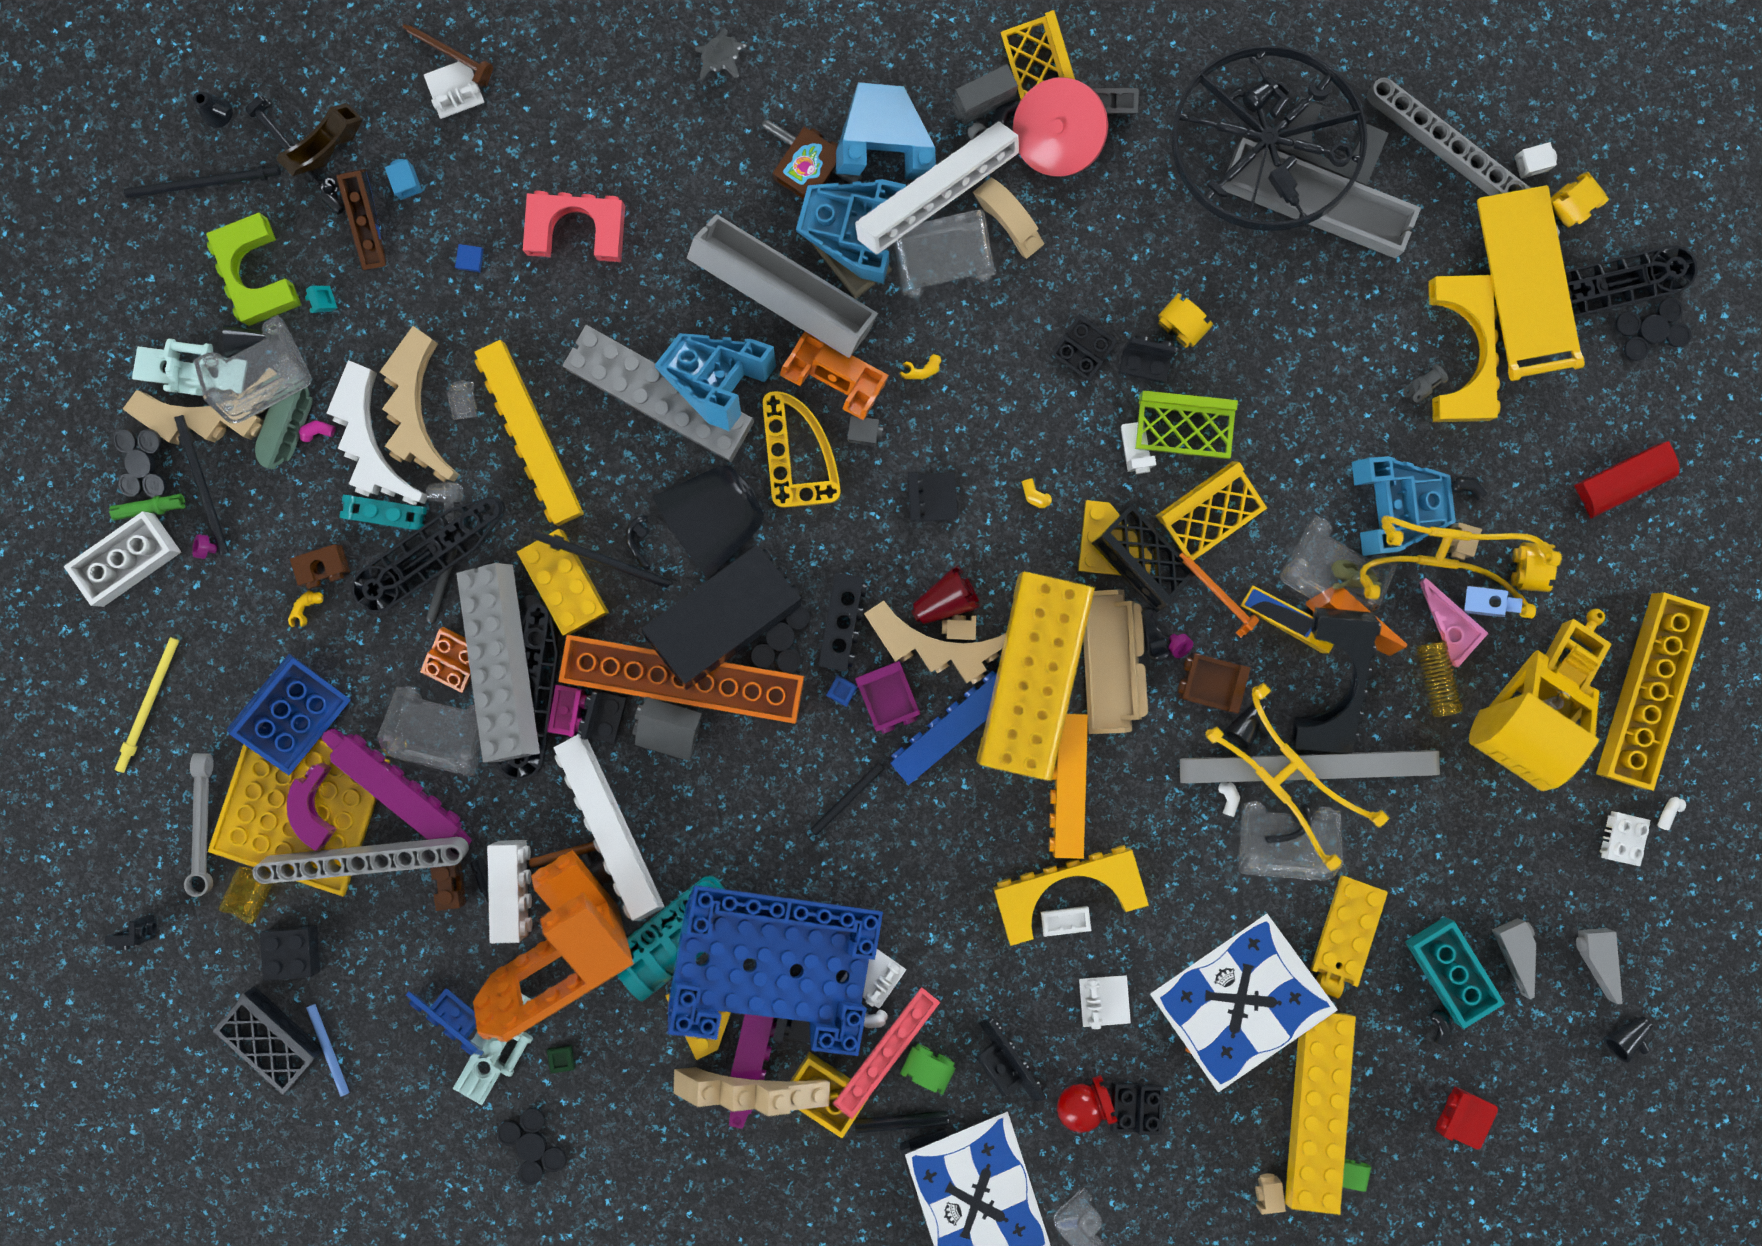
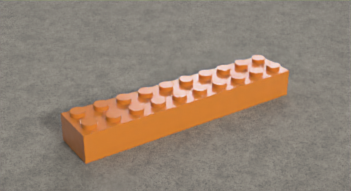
(644, 674)

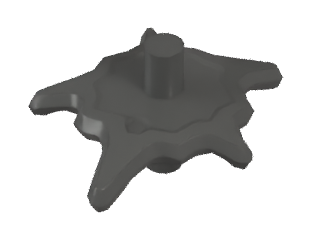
(720, 54)

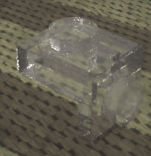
(462, 400)

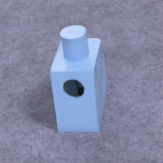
(1478, 602)

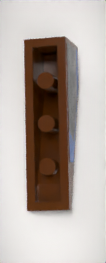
(362, 217)

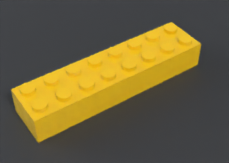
(1653, 690)
(1320, 1115)

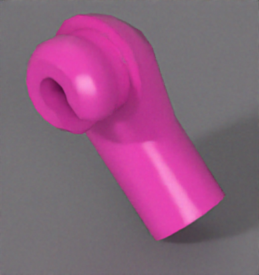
(309, 430)

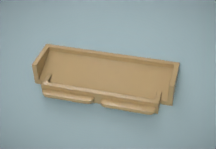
(1112, 668)

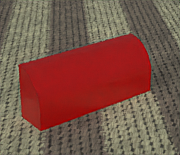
(1628, 479)

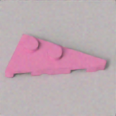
(1453, 624)

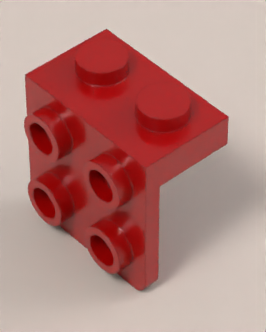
(1466, 1118)

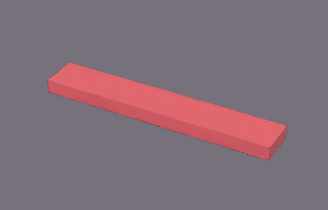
(886, 1053)

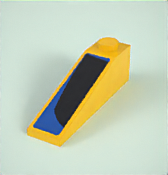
(1284, 617)

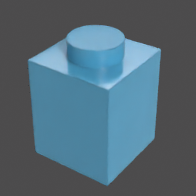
(403, 178)

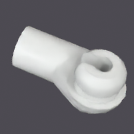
(1232, 796)
(1673, 805)
(875, 1020)

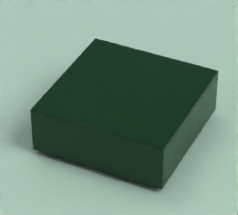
(560, 1059)

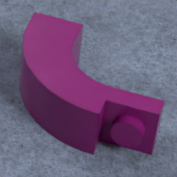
(302, 812)

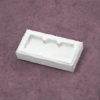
(1065, 921)

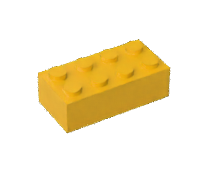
(563, 585)

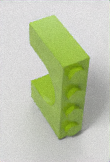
(229, 247)

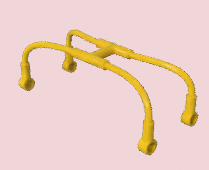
(1396, 537)
(1215, 734)

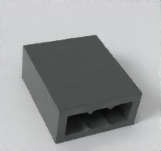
(984, 95)
(666, 728)

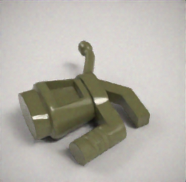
(1350, 575)

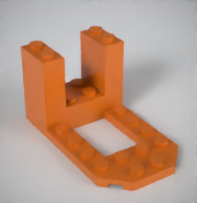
(580, 928)

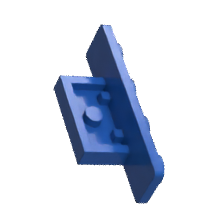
(453, 1015)

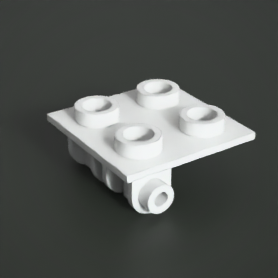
(453, 89)
(1626, 838)
(880, 979)
(1104, 1001)

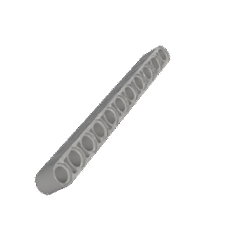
(1323, 765)

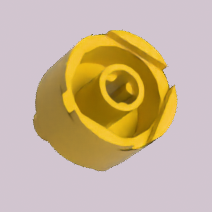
(1576, 200)
(1184, 320)
(1531, 570)

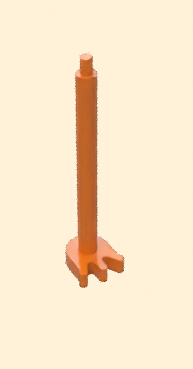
(1248, 622)

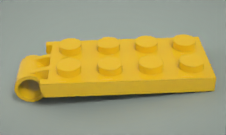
(1347, 935)

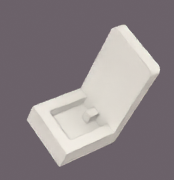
(1136, 459)

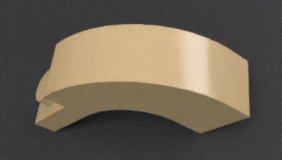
(1011, 215)

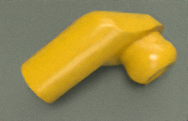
(1035, 497)

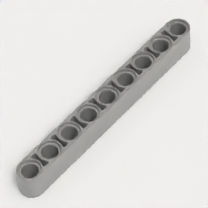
(1449, 138)
(351, 866)

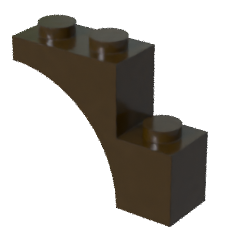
(316, 149)

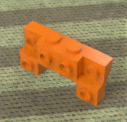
(845, 374)

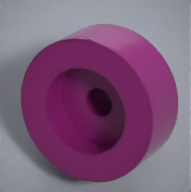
(202, 546)
(1180, 645)

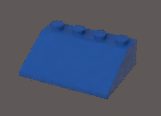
(288, 714)

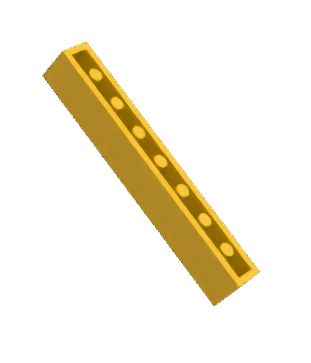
(529, 433)

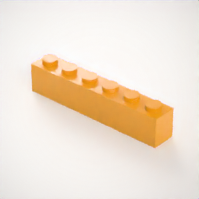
(1069, 790)

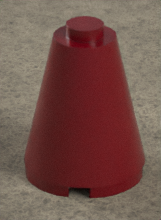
(946, 598)

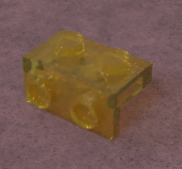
(244, 896)

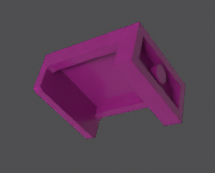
(888, 697)

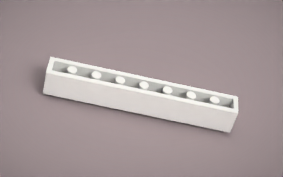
(937, 187)
(608, 828)

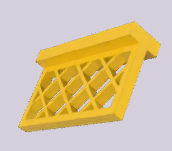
(1056, 45)
(1204, 492)

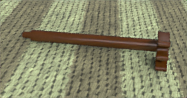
(483, 70)

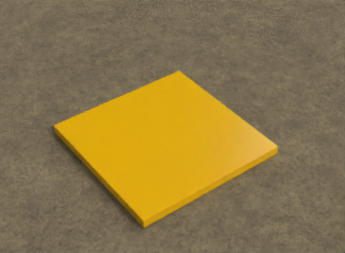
(257, 821)

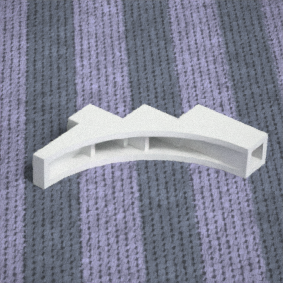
(352, 407)

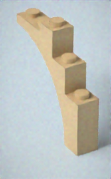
(406, 371)
(202, 420)
(902, 639)
(740, 1094)

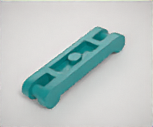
(383, 512)

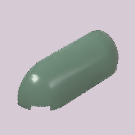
(281, 429)

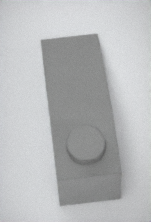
(1519, 952)
(1600, 954)

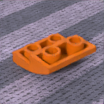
(448, 660)

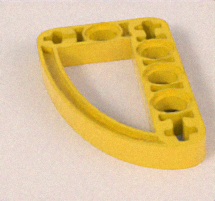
(784, 461)

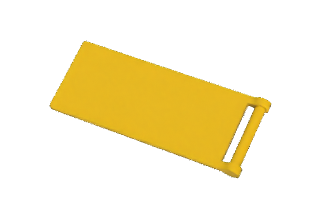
(1529, 280)

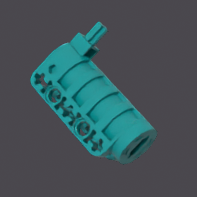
(656, 960)

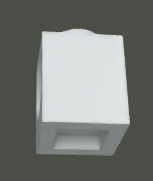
(1536, 160)

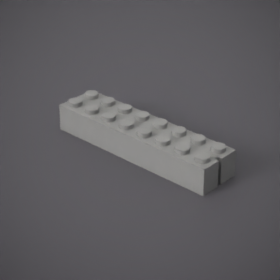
(1361, 217)
(781, 285)
(643, 387)
(497, 663)

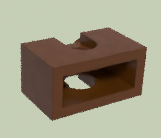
(306, 566)
(446, 896)

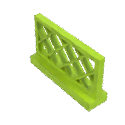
(1183, 404)

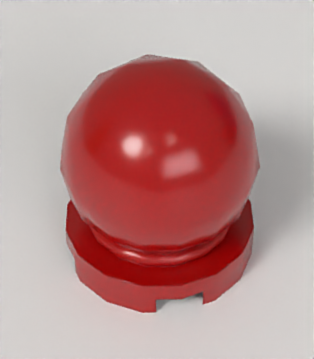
(1085, 1106)

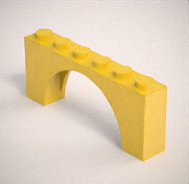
(1474, 301)
(1018, 898)

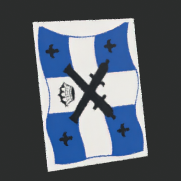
(1243, 1002)
(977, 1188)

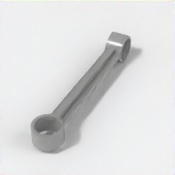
(201, 769)

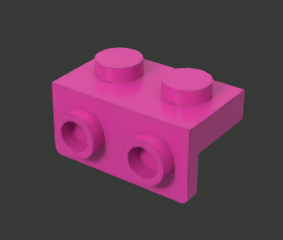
(566, 710)

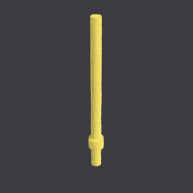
(129, 747)

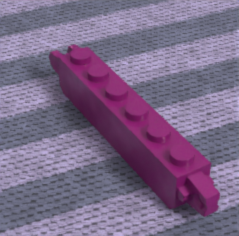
(391, 787)
(750, 1056)

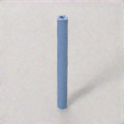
(327, 1050)

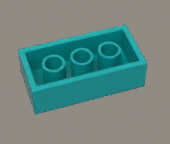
(1454, 972)

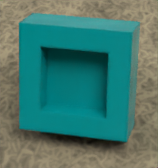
(320, 299)

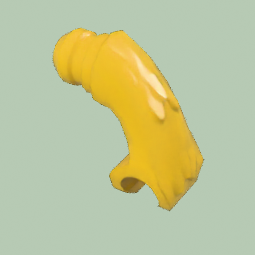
(929, 369)
(307, 599)

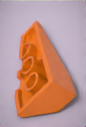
(1341, 599)

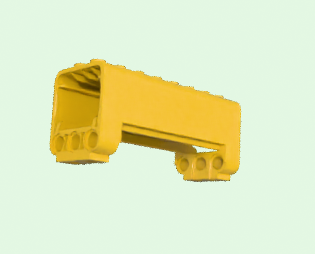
(1035, 675)

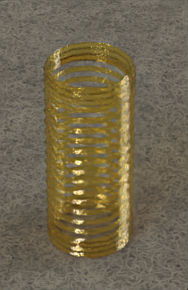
(1441, 648)

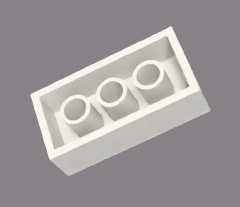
(122, 559)
(509, 891)

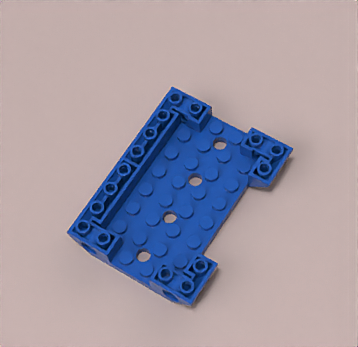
(777, 936)

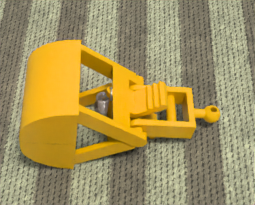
(1538, 730)

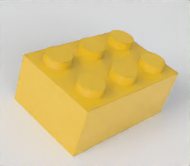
(830, 1116)

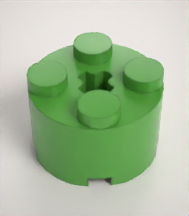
(927, 1070)

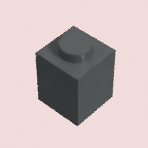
(864, 431)

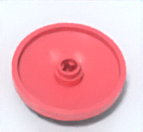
(1060, 126)

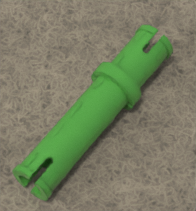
(155, 505)

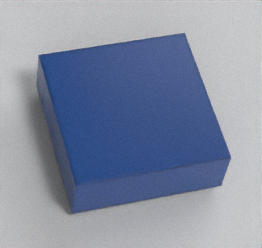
(469, 258)
(842, 690)

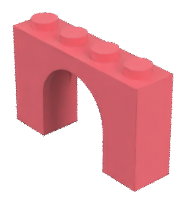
(546, 209)

